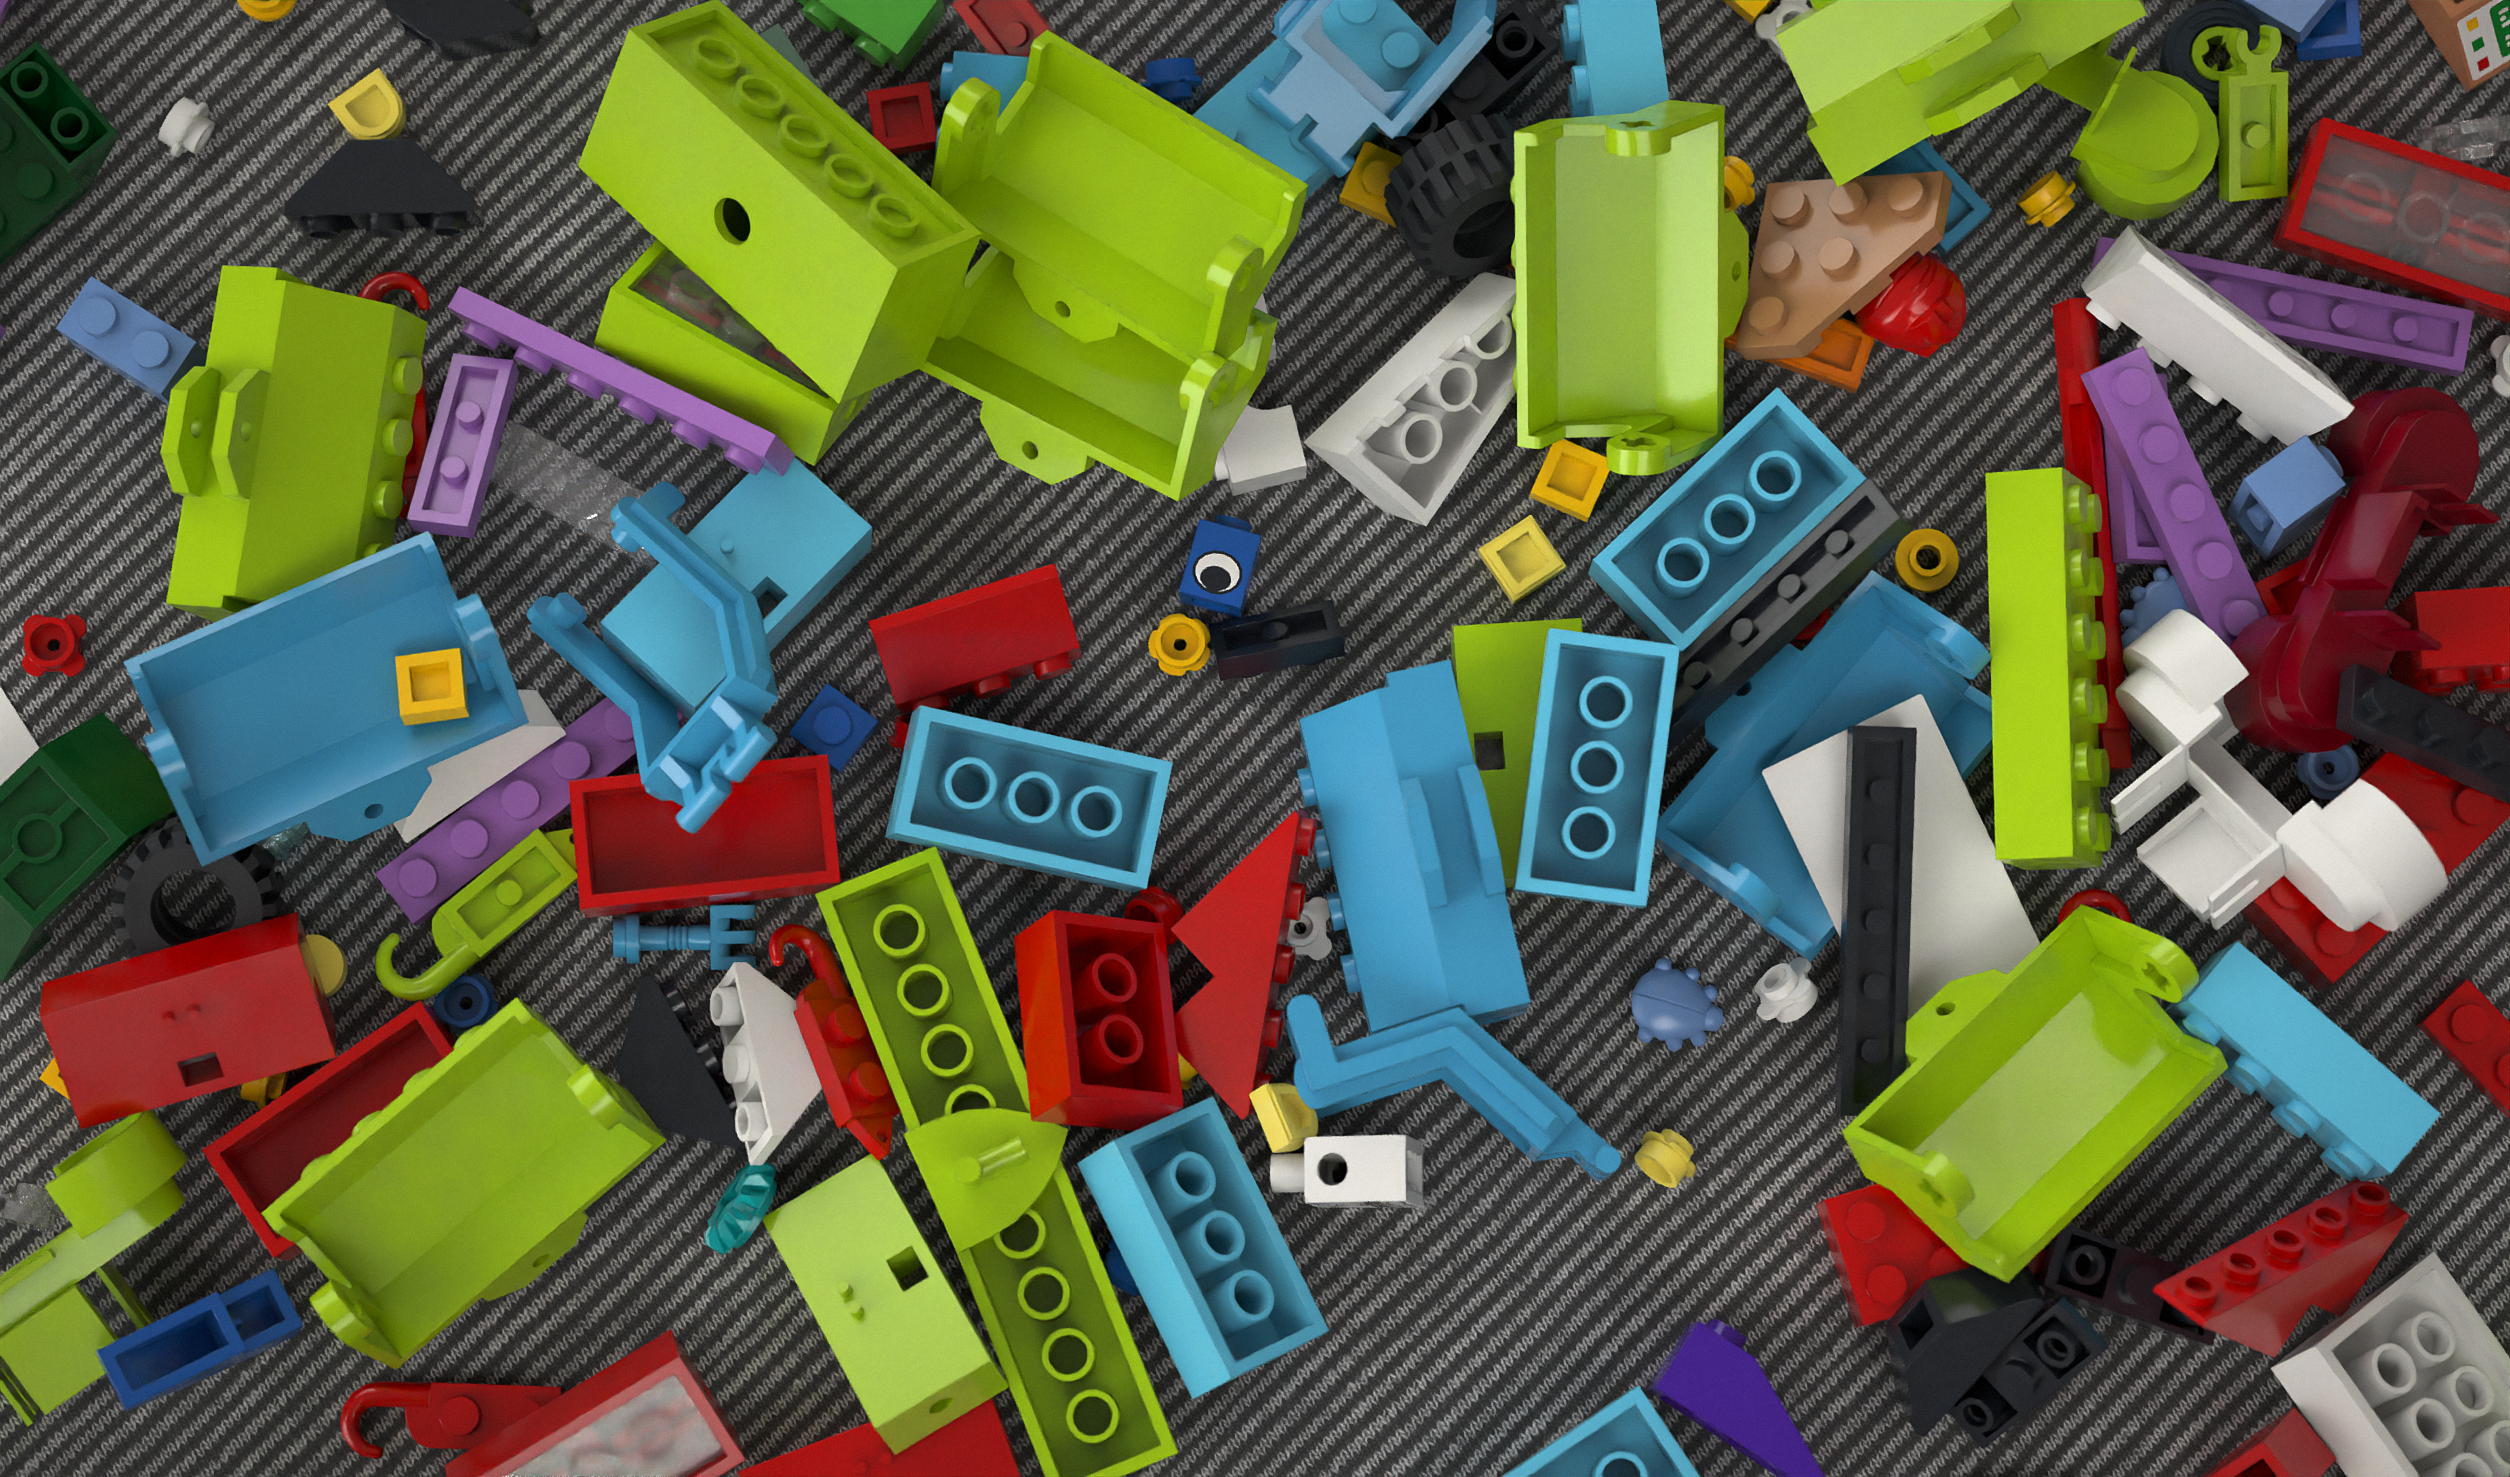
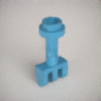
(632, 937)

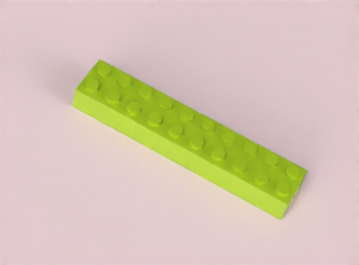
(1043, 1275)

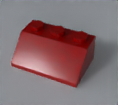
(977, 641)

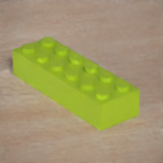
(2046, 670)

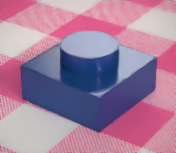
(2334, 35)
(834, 728)

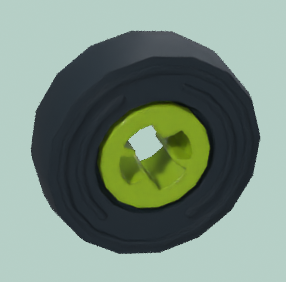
(2190, 40)

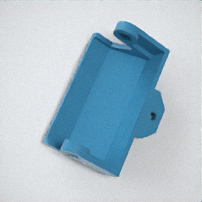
(1860, 663)
(299, 709)
(1411, 854)

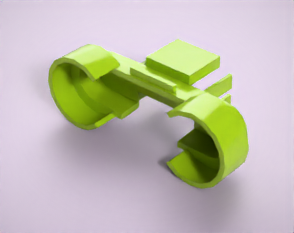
(2146, 133)
(112, 1197)

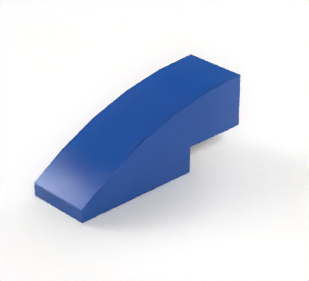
(200, 1340)

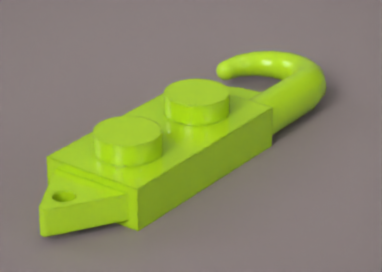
(487, 912)

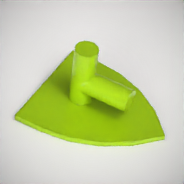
(985, 1168)

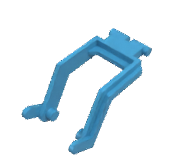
(1341, 97)
(727, 731)
(1449, 1050)

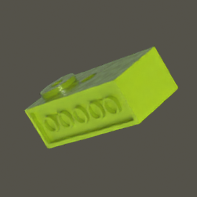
(778, 199)

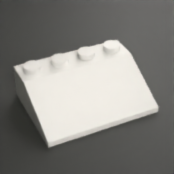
(2213, 341)
(2407, 1382)

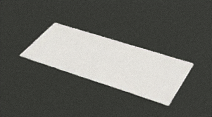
(1961, 896)

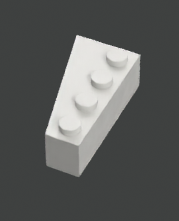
(1429, 405)

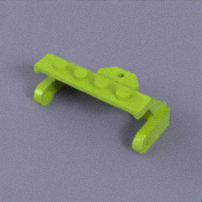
(1918, 68)
(1117, 204)
(1625, 282)
(1094, 399)
(288, 439)
(2035, 1088)
(461, 1184)

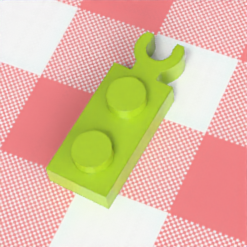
(2253, 120)

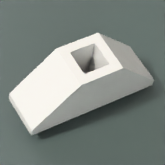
(478, 768)
(762, 1058)

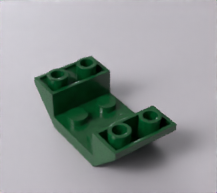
(48, 146)
(65, 824)

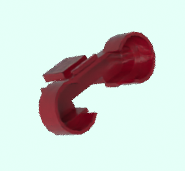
(2412, 476)

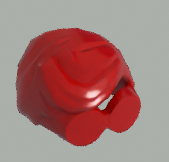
(1918, 308)

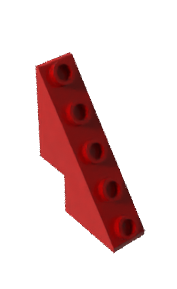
(1242, 942)
(2271, 1277)

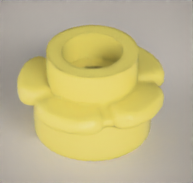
(1665, 1157)

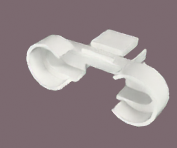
(2236, 840)

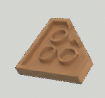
(1833, 253)

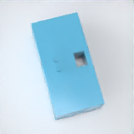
(779, 540)

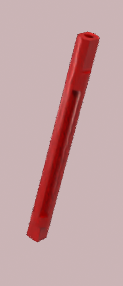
(2085, 458)

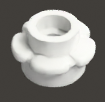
(186, 127)

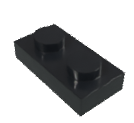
(1276, 640)

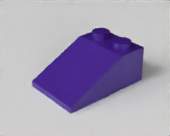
(1731, 1397)

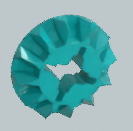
(741, 1207)

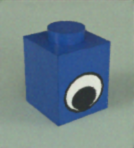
(1220, 566)

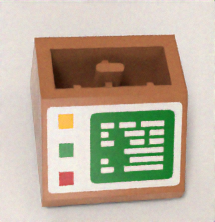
(2469, 35)

